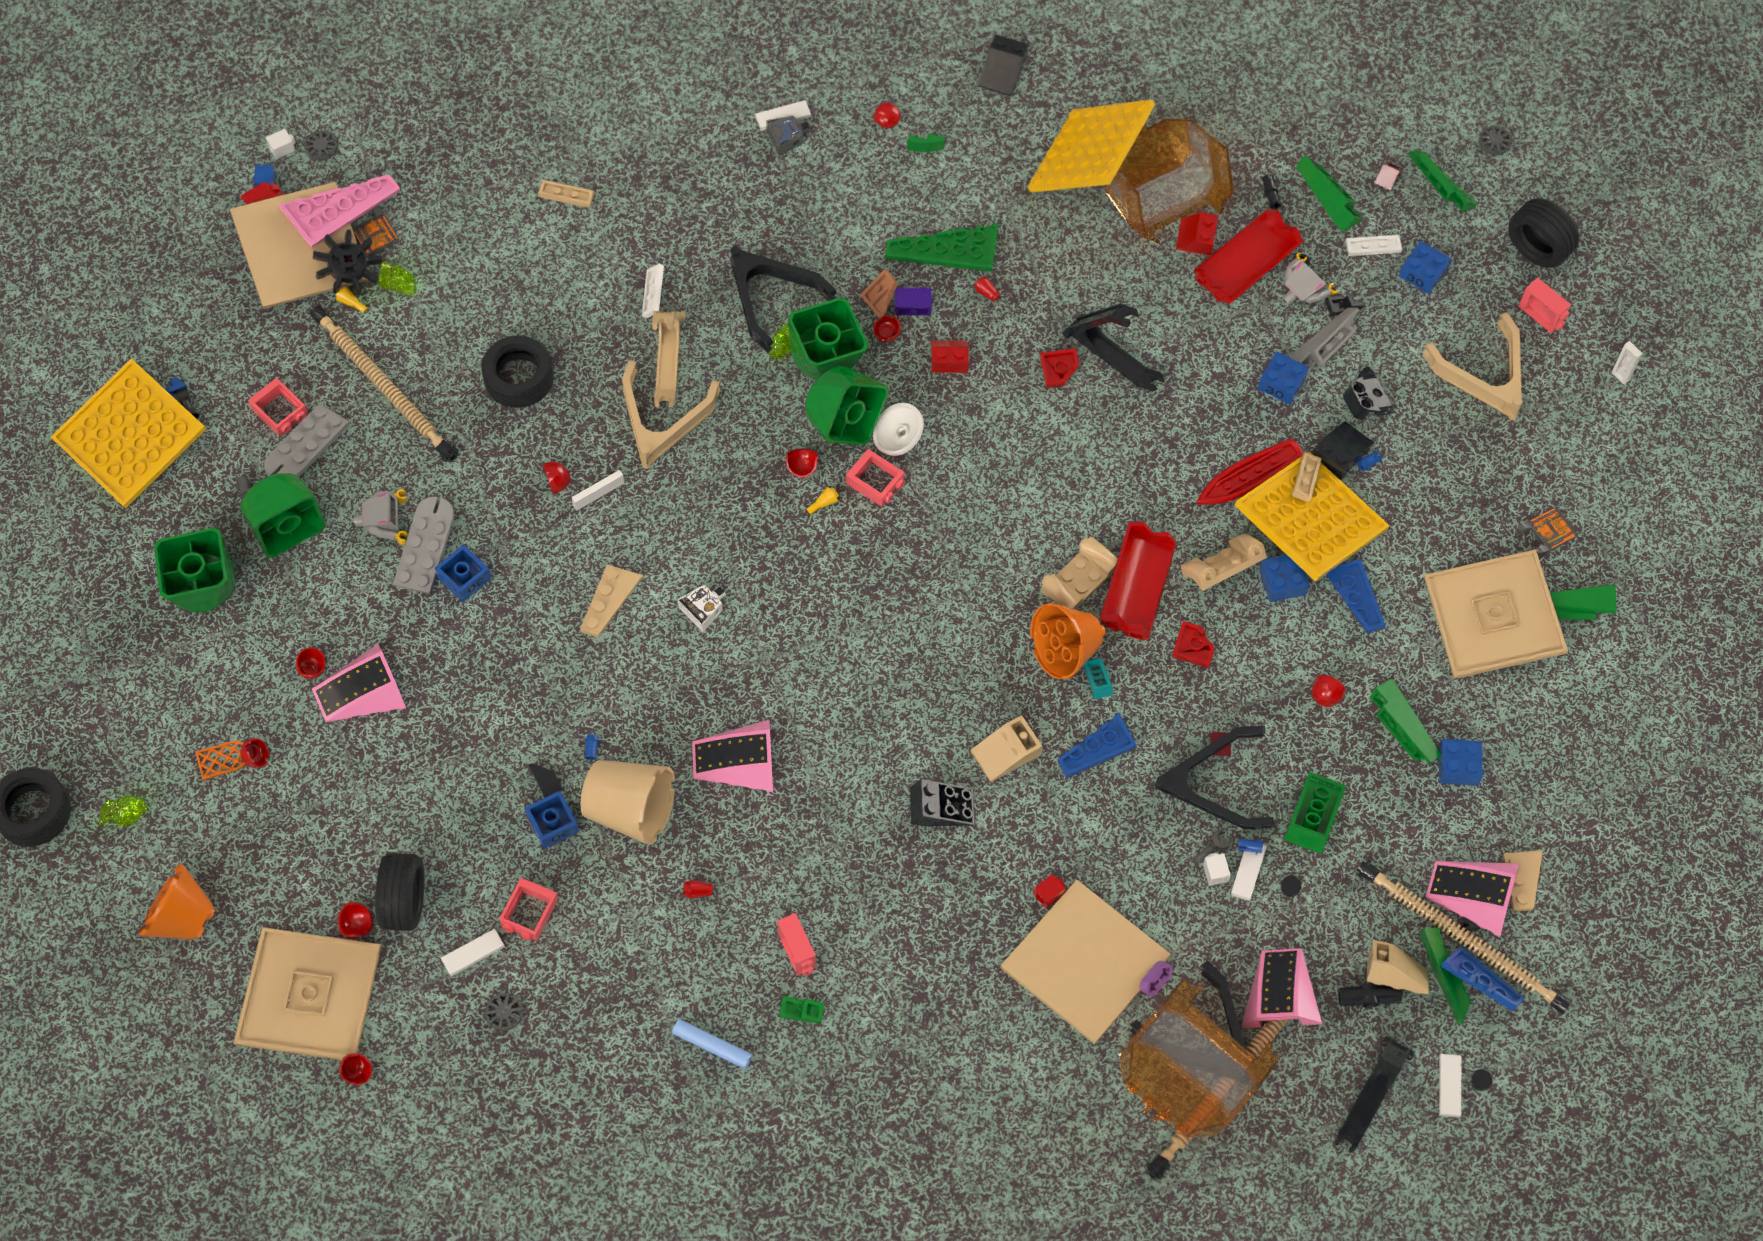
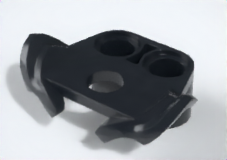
(1361, 399)

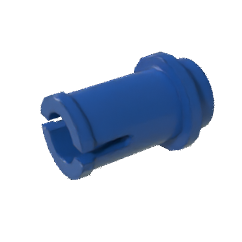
(1365, 463)
(591, 746)
(1250, 845)

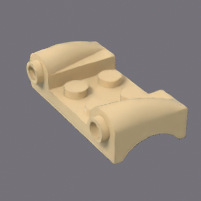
(1243, 553)
(1080, 575)

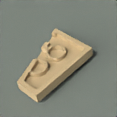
(1526, 880)

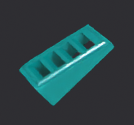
(1101, 689)

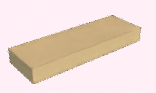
(566, 193)
(1306, 477)

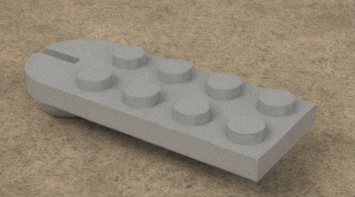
(306, 442)
(425, 545)

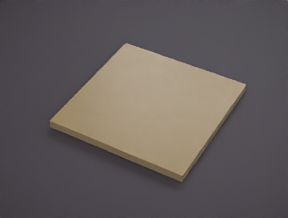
(278, 253)
(1495, 614)
(1084, 961)
(307, 994)

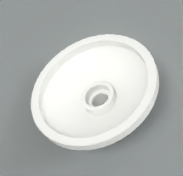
(892, 425)

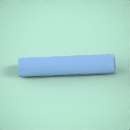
(712, 1043)

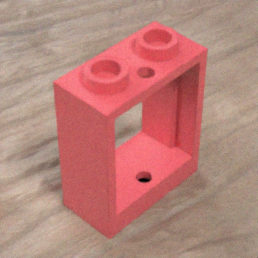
(1551, 300)
(267, 395)
(861, 466)
(535, 891)
(796, 945)

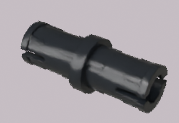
(1271, 191)

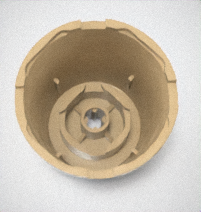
(629, 798)

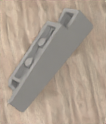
(1327, 340)

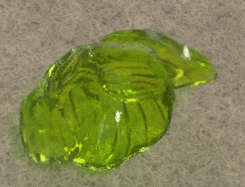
(396, 278)
(781, 343)
(123, 811)

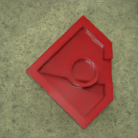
(1058, 366)
(1193, 645)

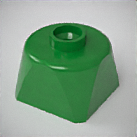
(825, 337)
(845, 405)
(281, 513)
(195, 570)

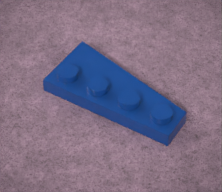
(1356, 591)
(1104, 744)
(1479, 976)

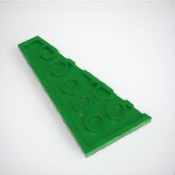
(951, 248)

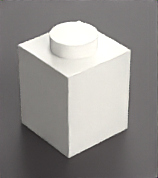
(281, 143)
(1216, 869)

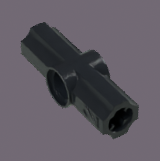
(1369, 994)

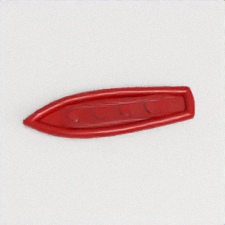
(1249, 473)

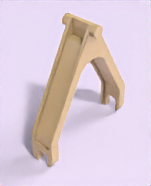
(668, 354)
(1503, 398)
(654, 444)

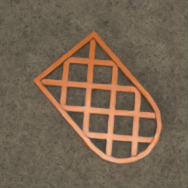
(219, 772)

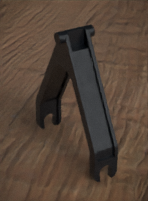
(747, 265)
(1087, 332)
(1176, 783)
(1220, 983)
(1373, 1092)

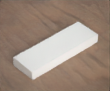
(798, 110)
(1373, 245)
(652, 290)
(1626, 362)
(598, 490)
(1247, 874)
(472, 952)
(1450, 1085)

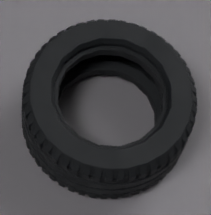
(1543, 233)
(511, 349)
(49, 824)
(399, 891)

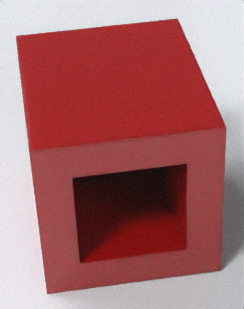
(1049, 890)

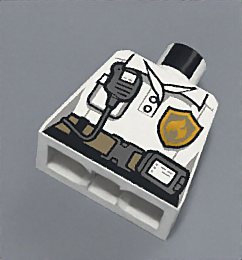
(702, 605)

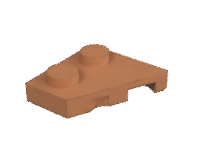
(880, 292)

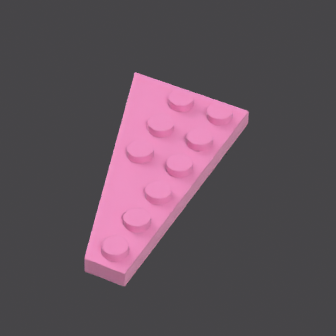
(336, 208)

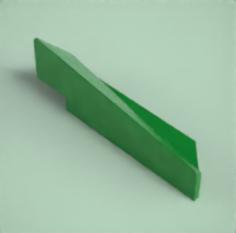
(1442, 182)
(1330, 194)
(1584, 602)
(1403, 722)
(1449, 983)

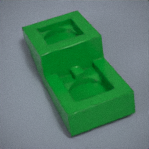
(931, 144)
(801, 1010)

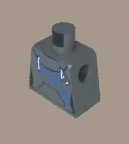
(786, 133)

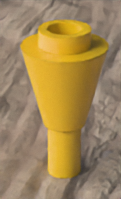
(346, 297)
(826, 498)

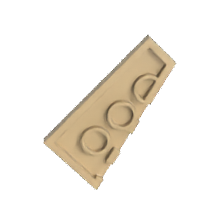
(608, 599)

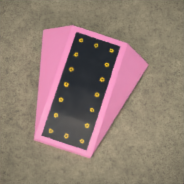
(359, 688)
(736, 757)
(1474, 890)
(1281, 990)

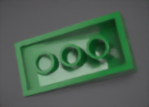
(1315, 813)

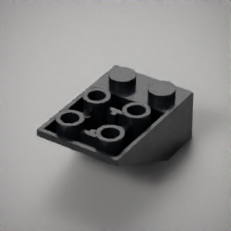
(941, 804)

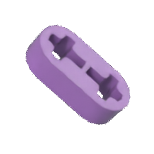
(1156, 978)

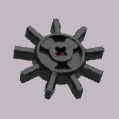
(347, 262)

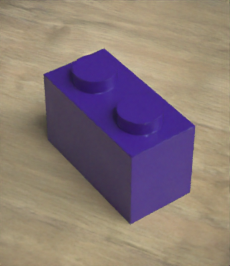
(913, 301)

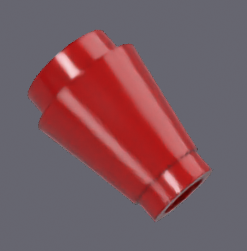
(987, 289)
(696, 889)

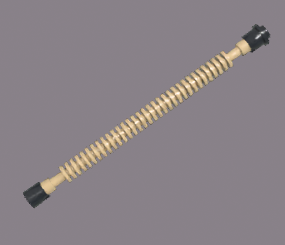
(384, 384)
(1373, 874)
(1161, 1162)

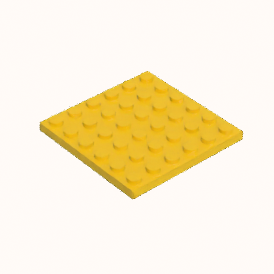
(1091, 146)
(128, 433)
(1315, 532)

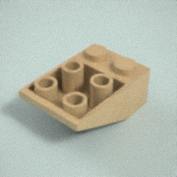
(1007, 749)
(1395, 968)

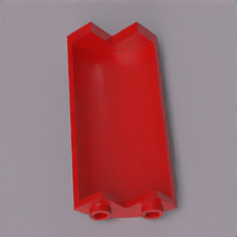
(1248, 256)
(1138, 581)

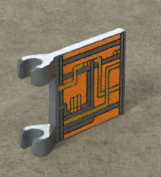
(378, 230)
(1550, 529)

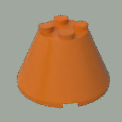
(1064, 639)
(178, 909)

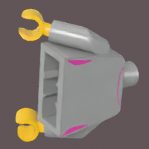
(1305, 283)
(381, 515)

